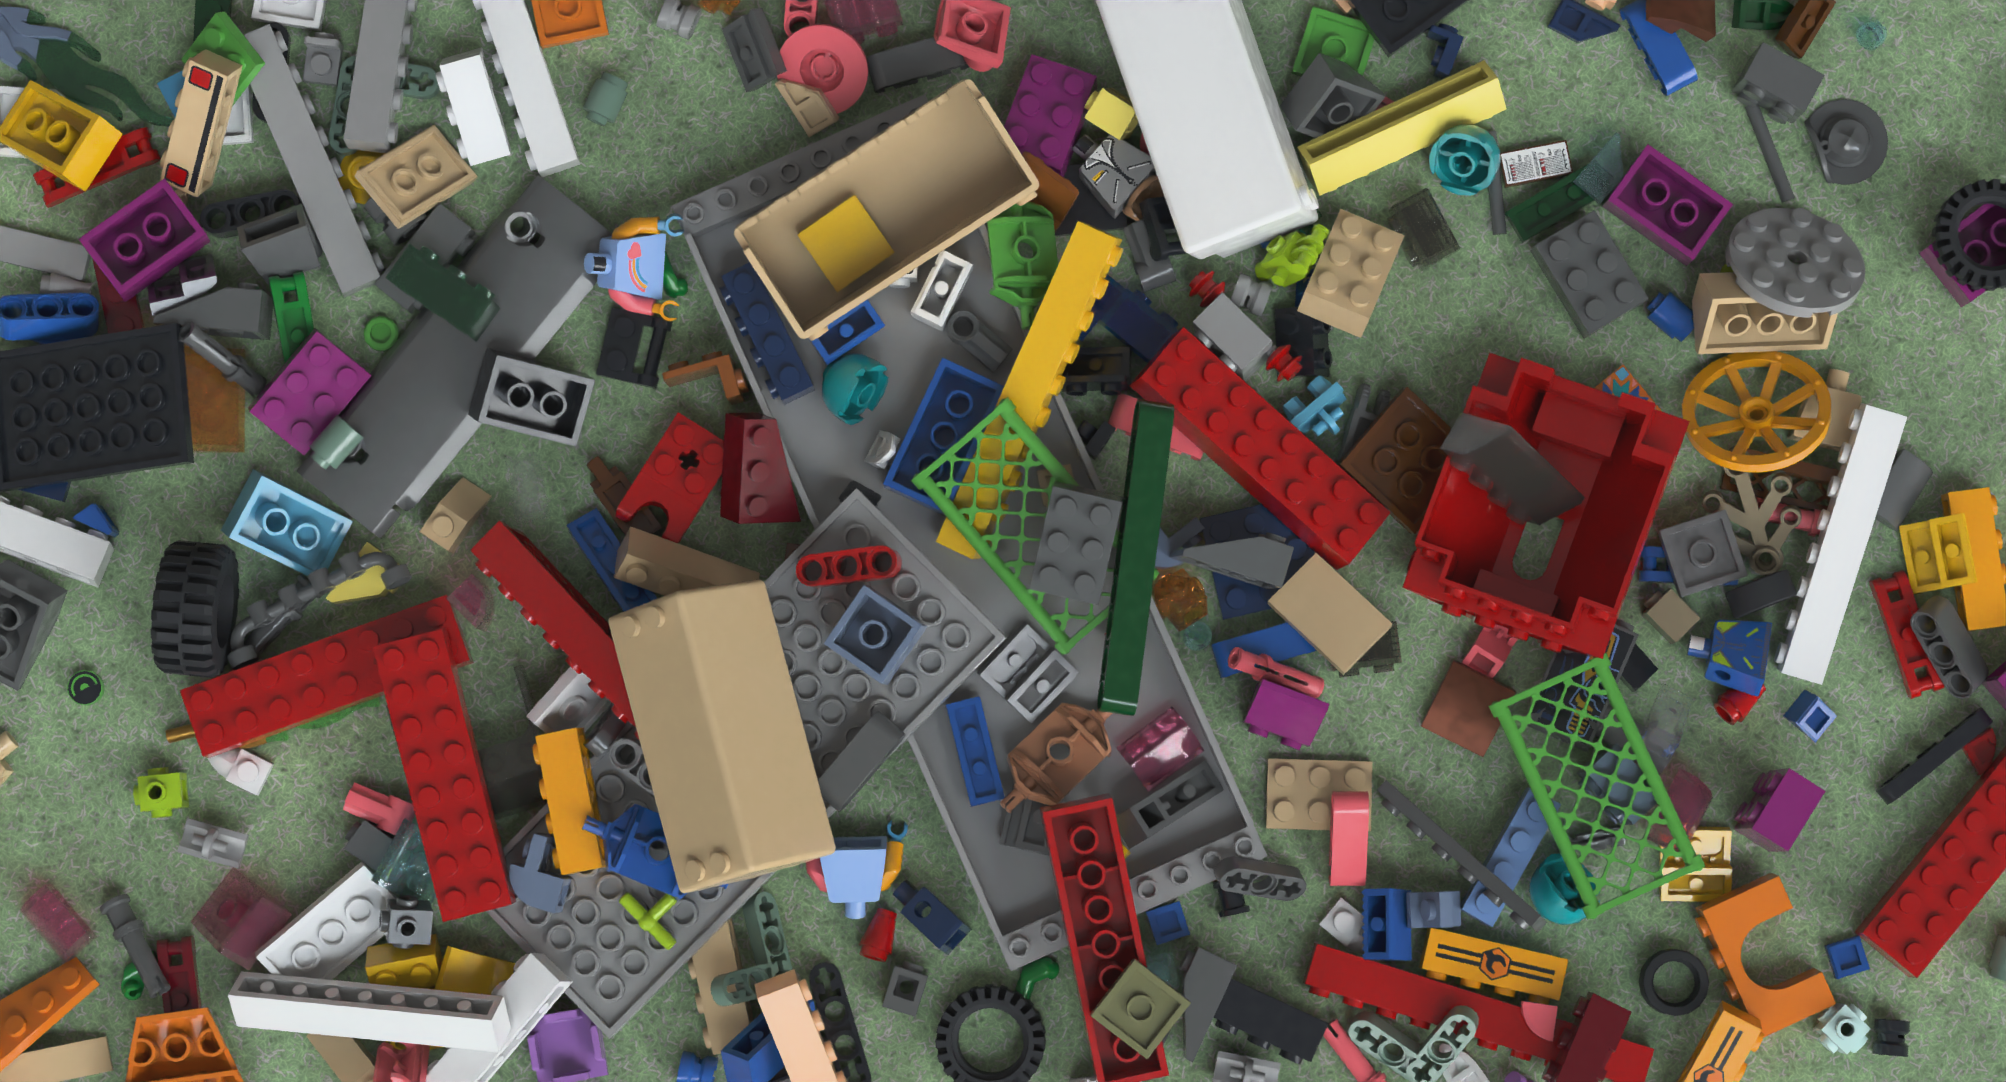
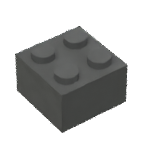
(1777, 84)

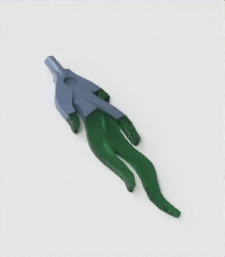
(63, 67)

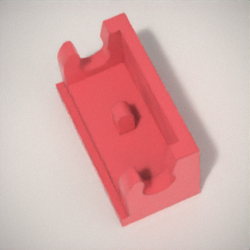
(401, 1065)

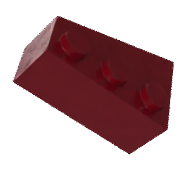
(755, 472)
(1588, 1042)

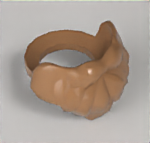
(1147, 189)

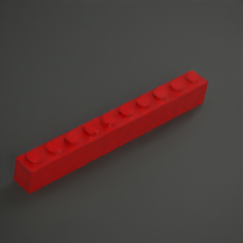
(1431, 1000)

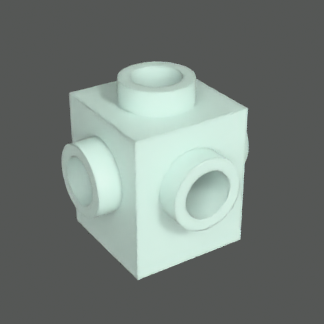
(1830, 1024)

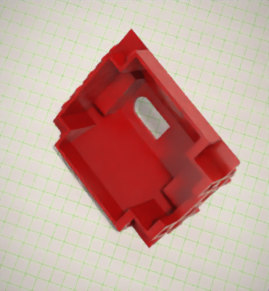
(1603, 445)

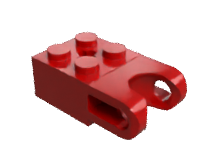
(671, 487)

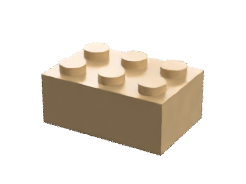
(1350, 273)

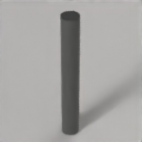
(1770, 153)
(1496, 201)

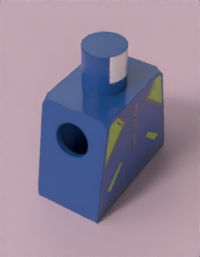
(1734, 654)

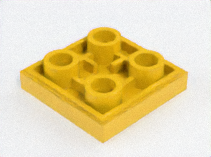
(845, 243)

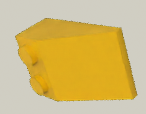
(58, 135)

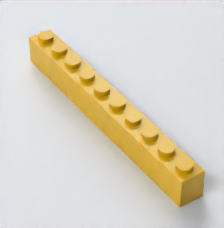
(1038, 372)

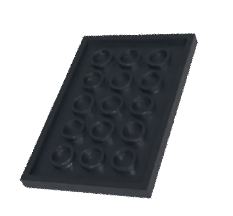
(94, 407)

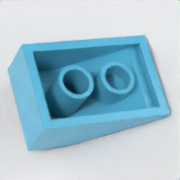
(285, 524)

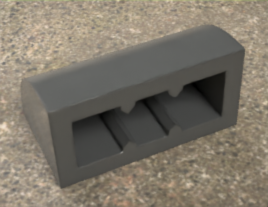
(1902, 489)

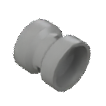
(679, 17)
(1251, 294)

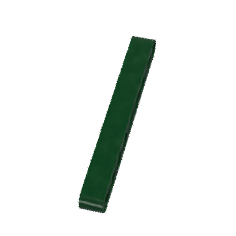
(1135, 557)

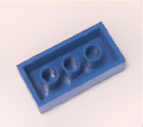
(949, 410)

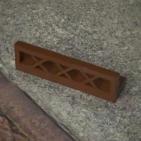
(1801, 470)

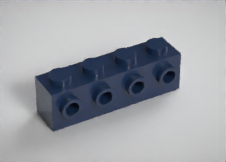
(771, 341)

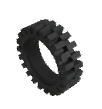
(1947, 238)
(997, 998)

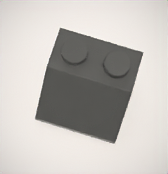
(1329, 97)

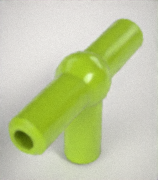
(649, 919)

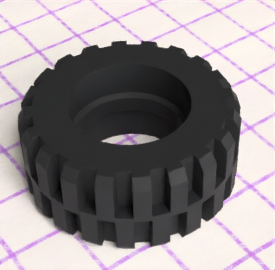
(194, 608)

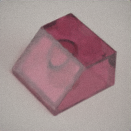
(240, 918)

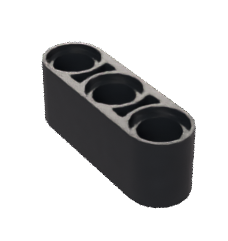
(236, 209)

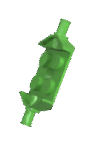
(1017, 278)

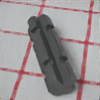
(1599, 841)

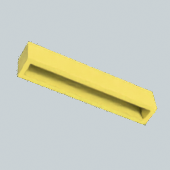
(1401, 127)

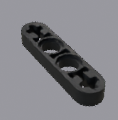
(1934, 756)
(843, 1027)

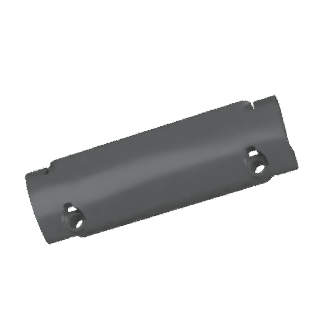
(423, 387)

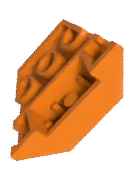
(180, 1049)

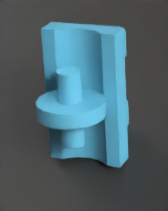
(1320, 413)

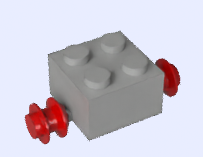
(1235, 336)

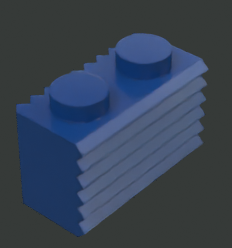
(848, 332)
(1386, 925)

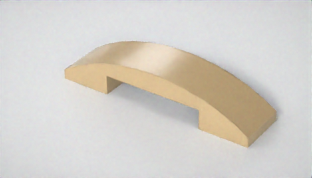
(60, 1062)

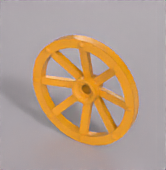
(1757, 414)

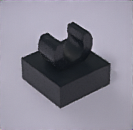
(1096, 437)

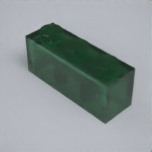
(444, 291)

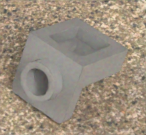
(322, 59)

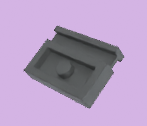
(754, 49)
(1025, 828)

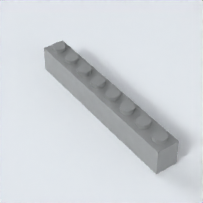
(310, 167)

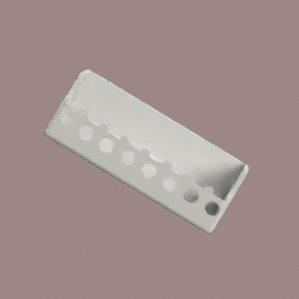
(1209, 122)

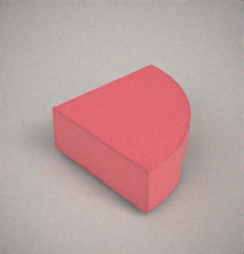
(1540, 1018)

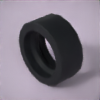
(1761, 593)
(1700, 978)

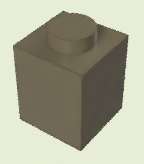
(1669, 615)

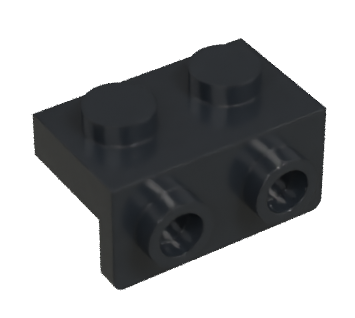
(1307, 338)
(1099, 370)

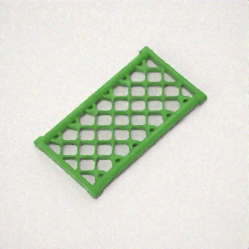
(924, 481)
(1552, 817)

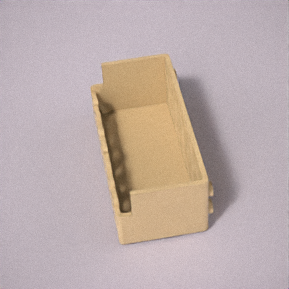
(920, 184)
(721, 734)

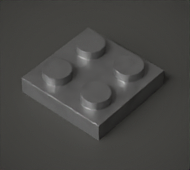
(1702, 553)

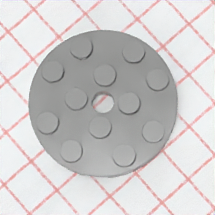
(1829, 260)

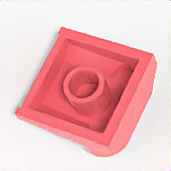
(973, 30)

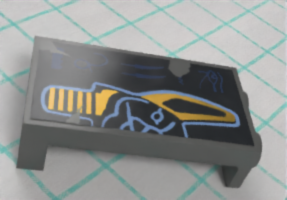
(1618, 651)

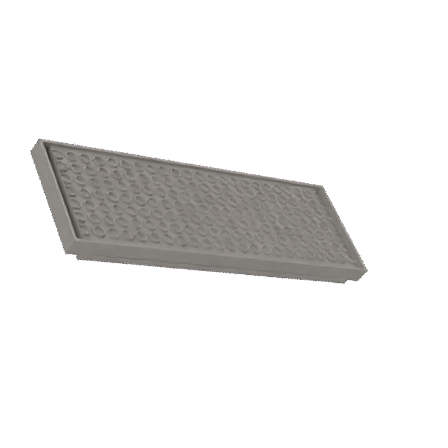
(828, 454)

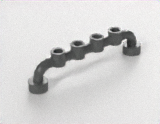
(293, 598)

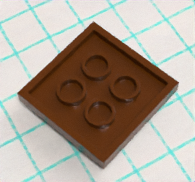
(1400, 458)

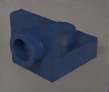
(1444, 56)

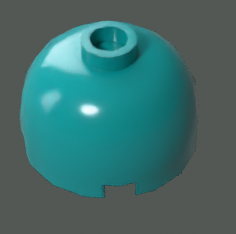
(1465, 159)
(853, 386)
(1555, 892)

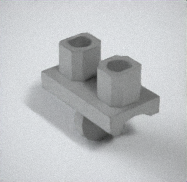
(213, 843)
(1242, 1068)

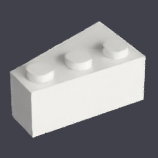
(473, 107)

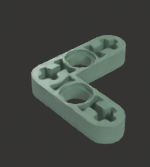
(344, 90)
(764, 967)
(1415, 1055)

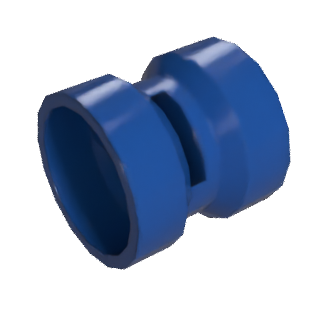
(696, 1069)

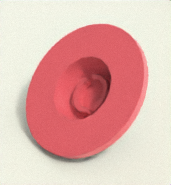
(826, 60)

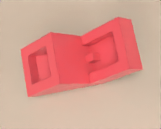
(1489, 650)

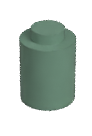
(335, 443)

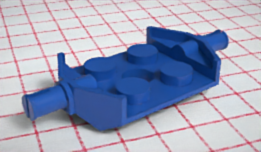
(627, 849)

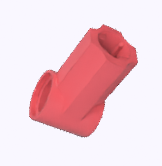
(378, 808)

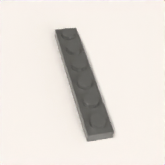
(1470, 867)

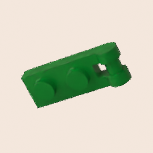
(292, 317)

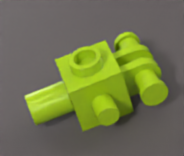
(1291, 256)

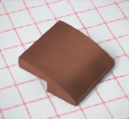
(1691, 15)
(1462, 708)

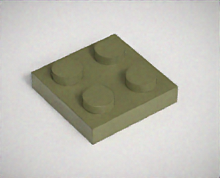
(1140, 1008)

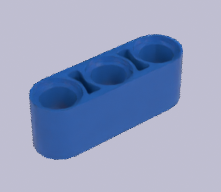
(1663, 50)
(64, 314)
(1279, 642)

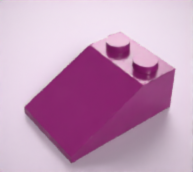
(1284, 714)

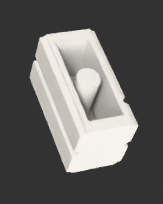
(941, 290)

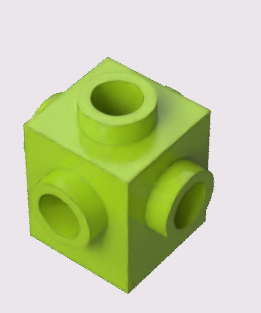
(173, 794)

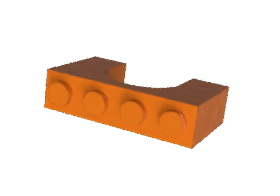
(1727, 923)

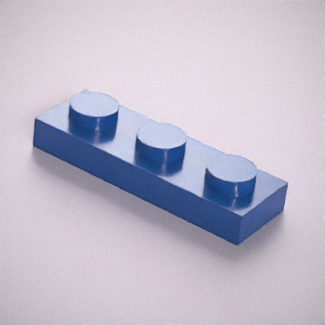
(975, 751)

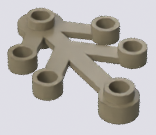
(1756, 518)

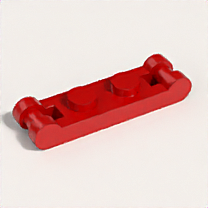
(116, 165)
(1903, 640)

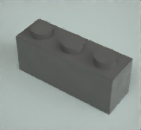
(443, 235)

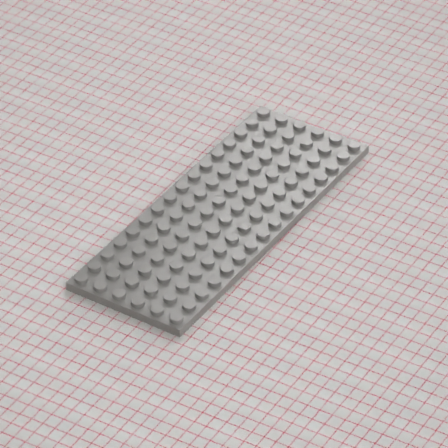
(595, 937)

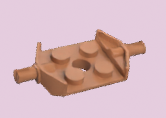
(1046, 778)

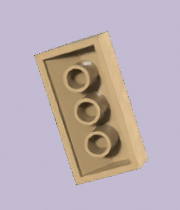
(1735, 323)

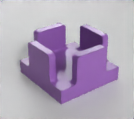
(567, 1048)

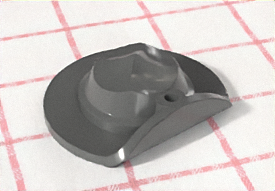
(1847, 141)

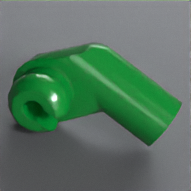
(671, 284)
(1035, 972)
(131, 983)

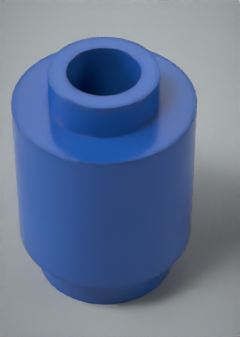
(1671, 315)

